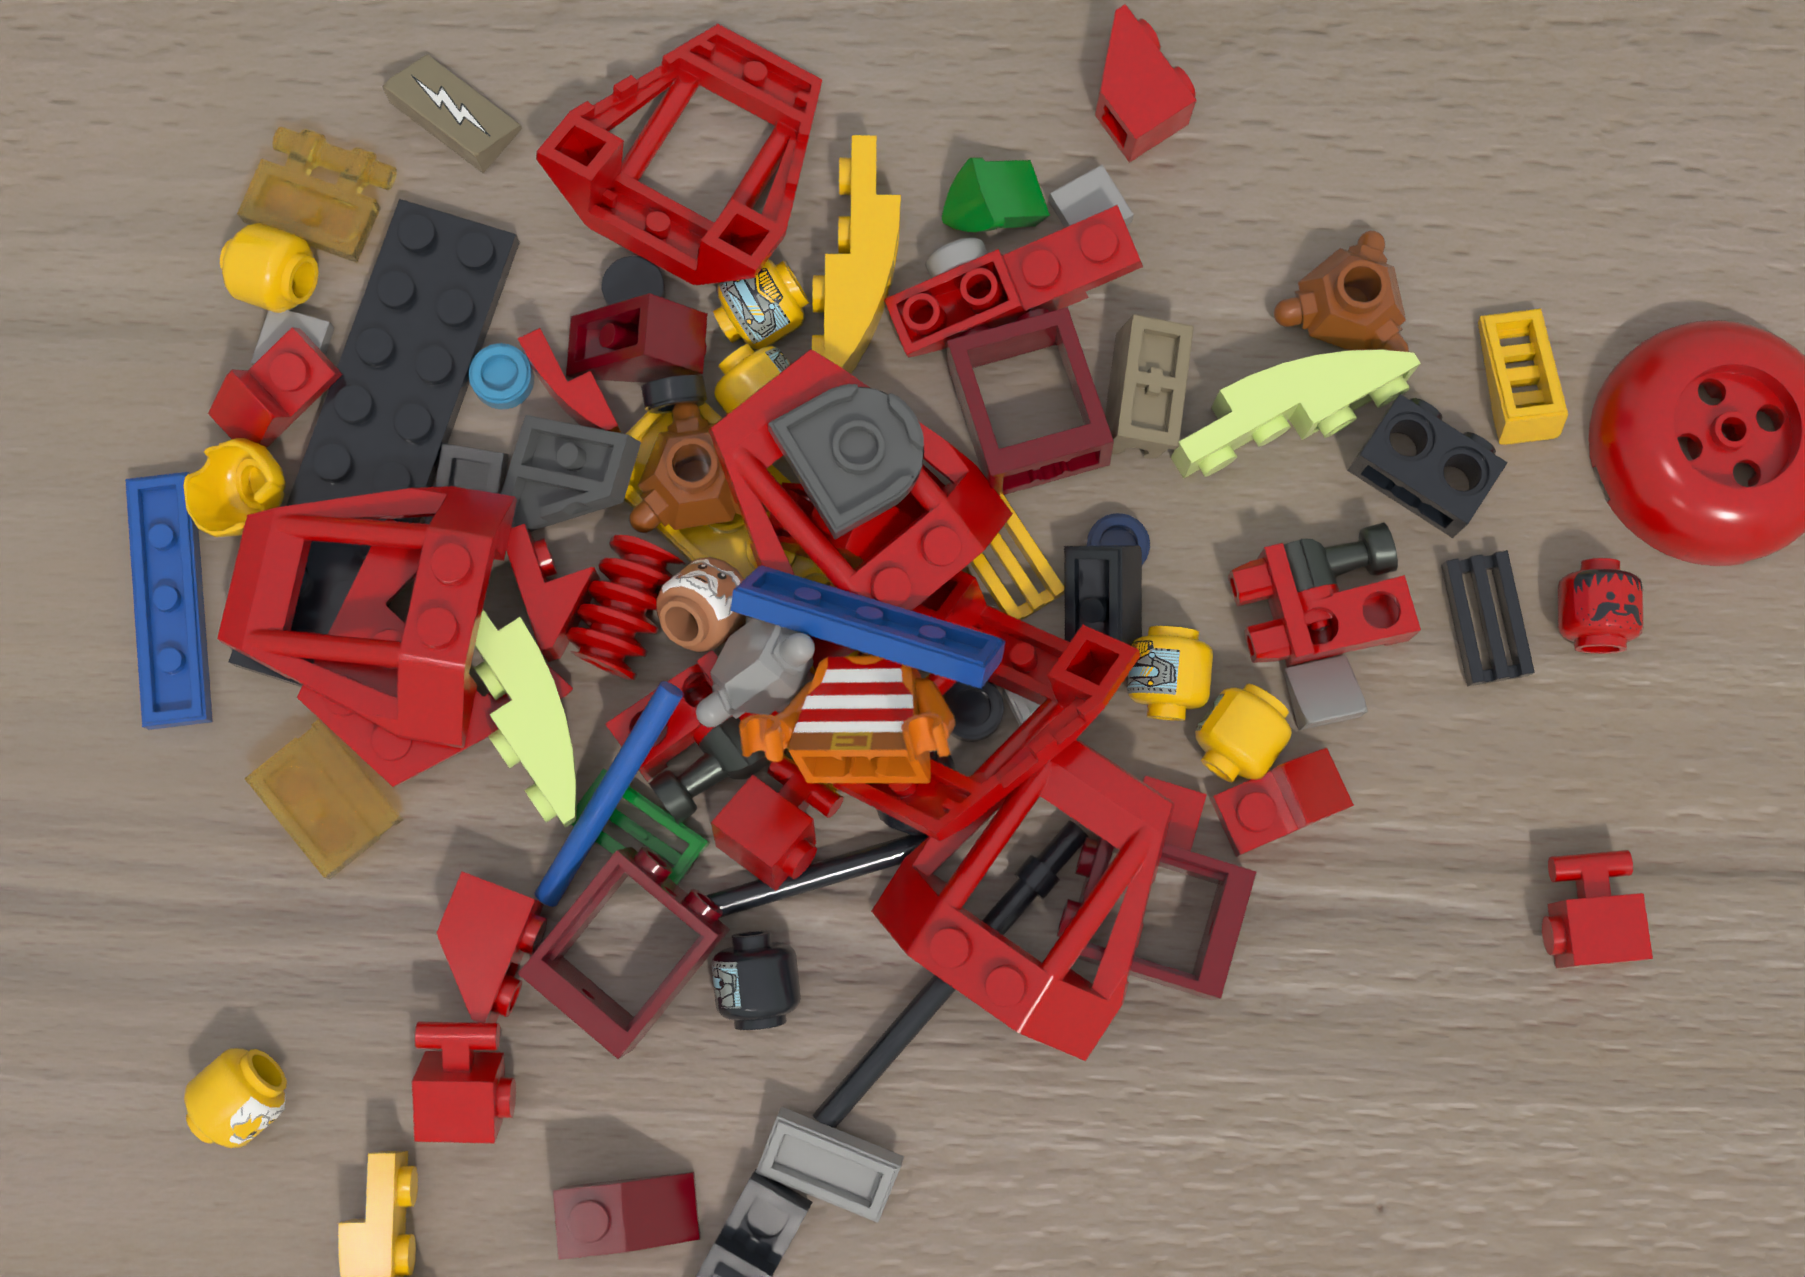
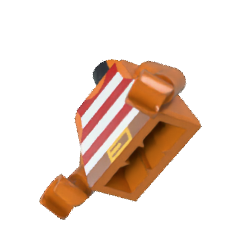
(857, 724)

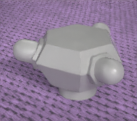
(757, 672)

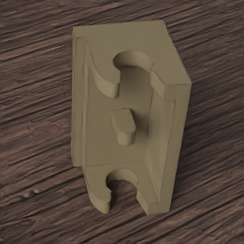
(1148, 385)

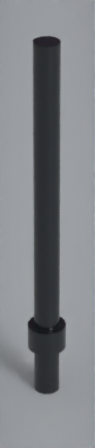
(1035, 879)

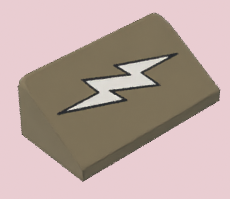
(452, 111)

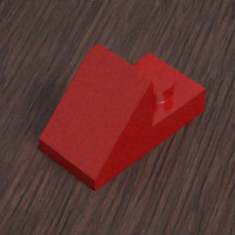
(274, 390)
(552, 603)
(1281, 801)

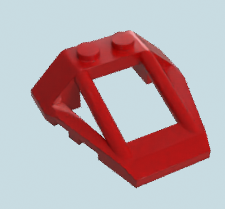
(607, 192)
(907, 568)
(442, 618)
(1063, 677)
(1030, 995)

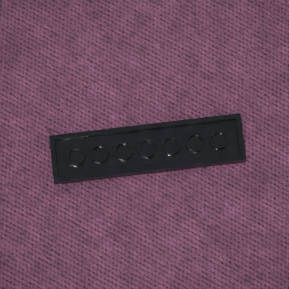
(398, 385)

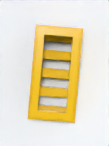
(1526, 414)

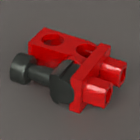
(1306, 604)
(719, 744)

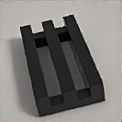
(1510, 612)

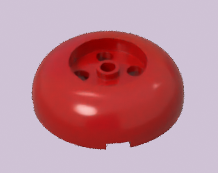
(1696, 505)

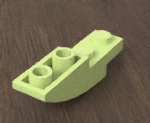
(1308, 391)
(534, 721)

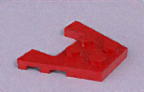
(366, 615)

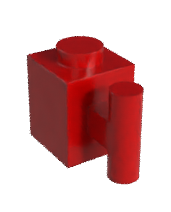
(770, 829)
(1596, 925)
(457, 1090)

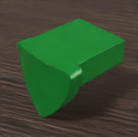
(994, 196)

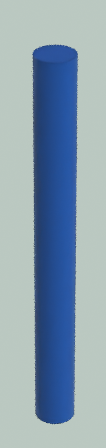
(609, 793)

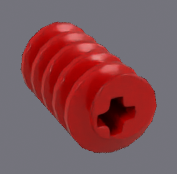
(622, 605)

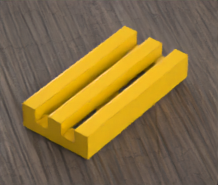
(1036, 560)

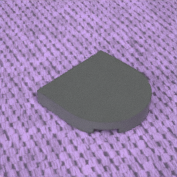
(852, 453)

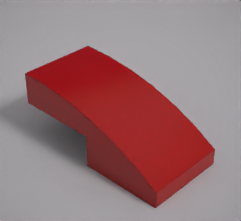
(578, 397)

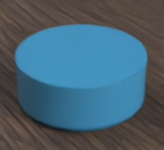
(501, 376)

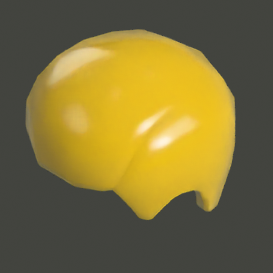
(232, 484)

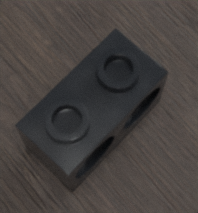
(1419, 479)

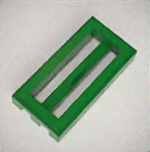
(682, 863)

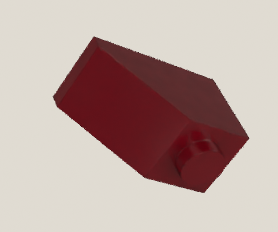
(637, 341)
(625, 1215)

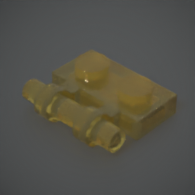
(321, 213)

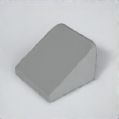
(1324, 692)

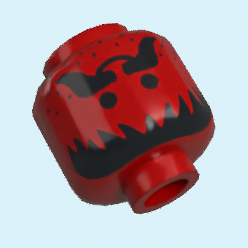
(1600, 607)

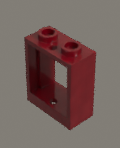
(1045, 457)
(1220, 930)
(583, 999)

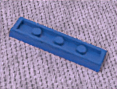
(168, 604)
(869, 625)

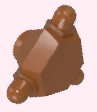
(1350, 299)
(683, 478)

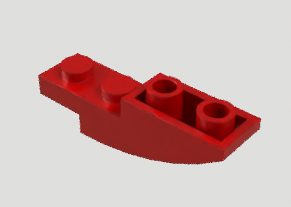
(1003, 287)

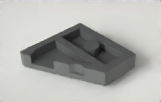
(567, 471)

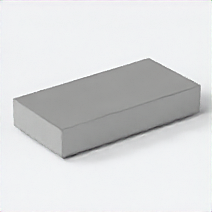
(829, 1164)

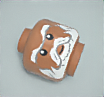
(698, 604)

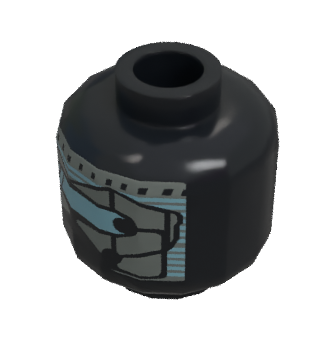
(756, 981)

